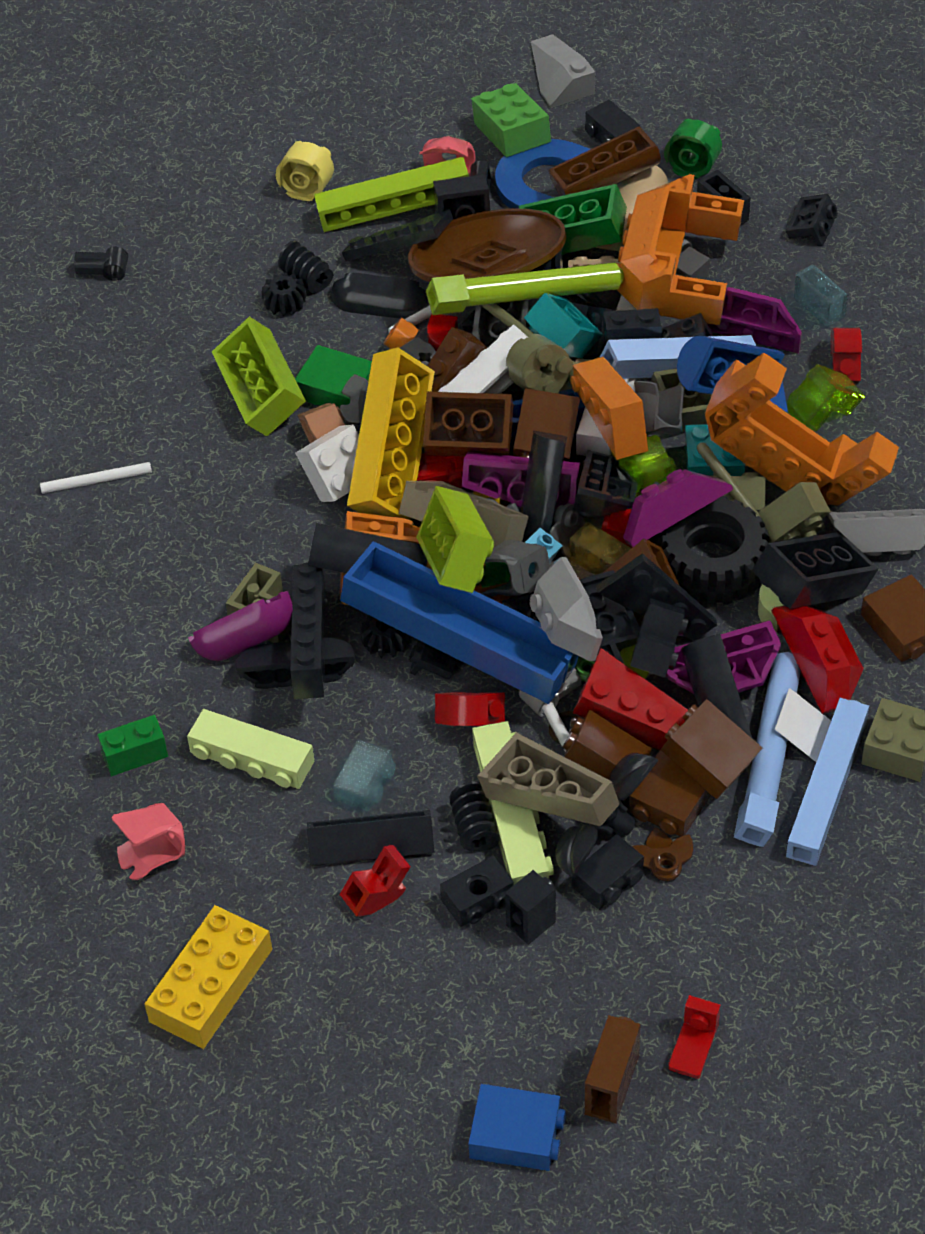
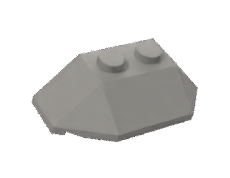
(882, 530)
(566, 611)

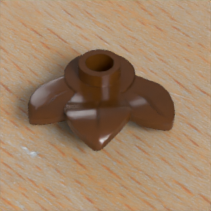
(663, 851)

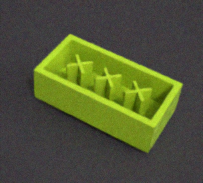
(258, 376)
(454, 539)

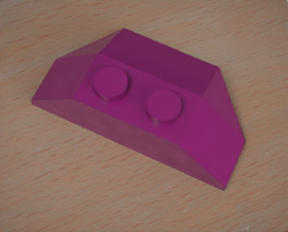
(760, 317)
(671, 502)
(749, 653)

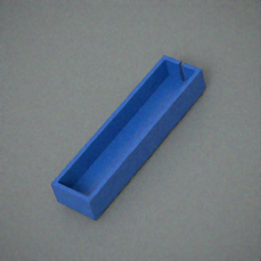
(457, 622)

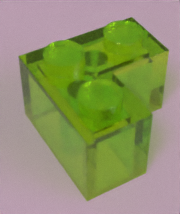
(821, 395)

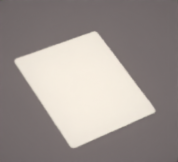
(802, 724)

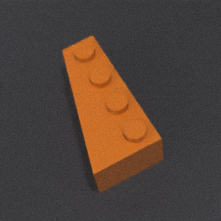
(612, 406)

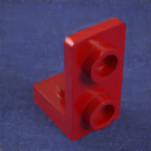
(696, 1037)

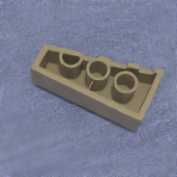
(499, 520)
(547, 782)

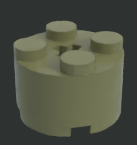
(538, 364)

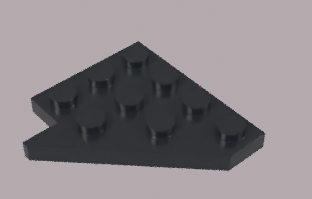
(615, 621)

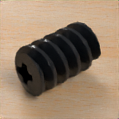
(306, 266)
(473, 817)

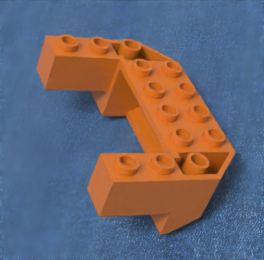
(655, 246)
(782, 447)

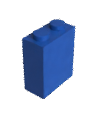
(516, 1127)

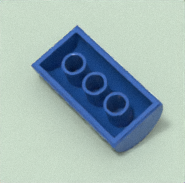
(706, 360)

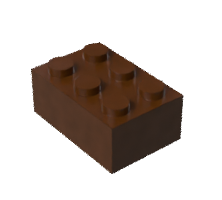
(467, 423)

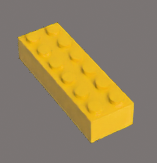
(390, 433)

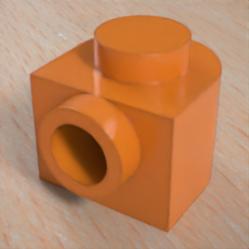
(400, 334)

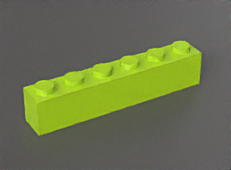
(385, 195)

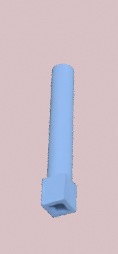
(760, 808)

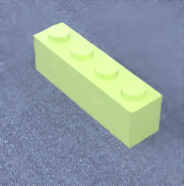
(250, 749)

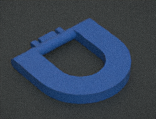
(512, 169)

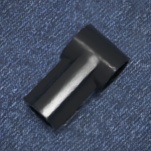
(109, 264)

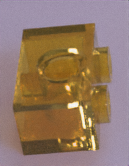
(595, 549)

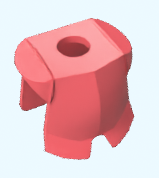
(435, 147)
(153, 839)

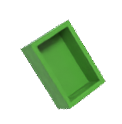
(511, 119)

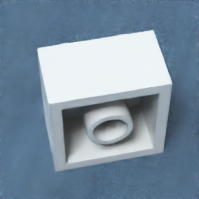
(331, 462)

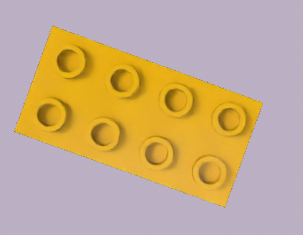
(208, 976)

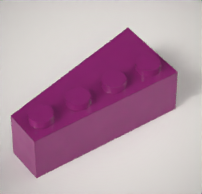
(506, 475)

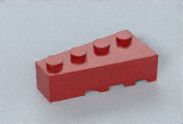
(628, 701)

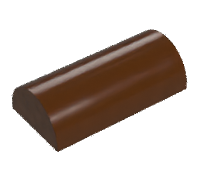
(606, 163)

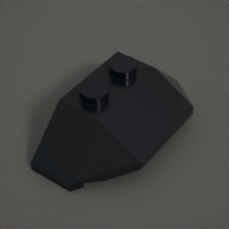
(604, 486)

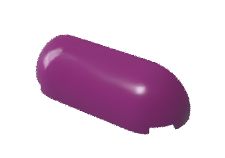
(243, 628)

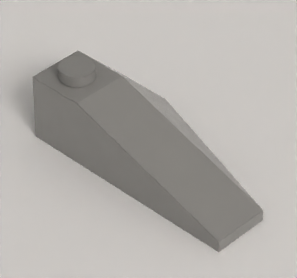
(561, 71)

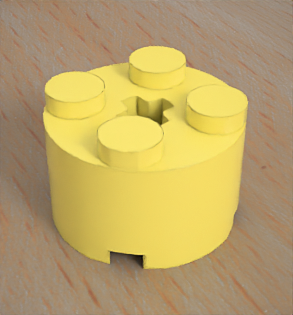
(305, 170)

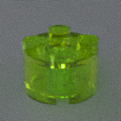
(650, 465)

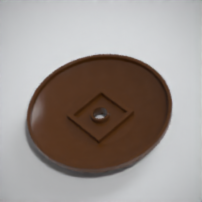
(489, 245)

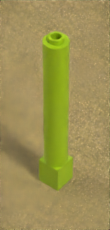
(456, 293)

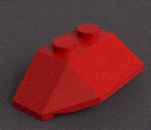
(821, 653)

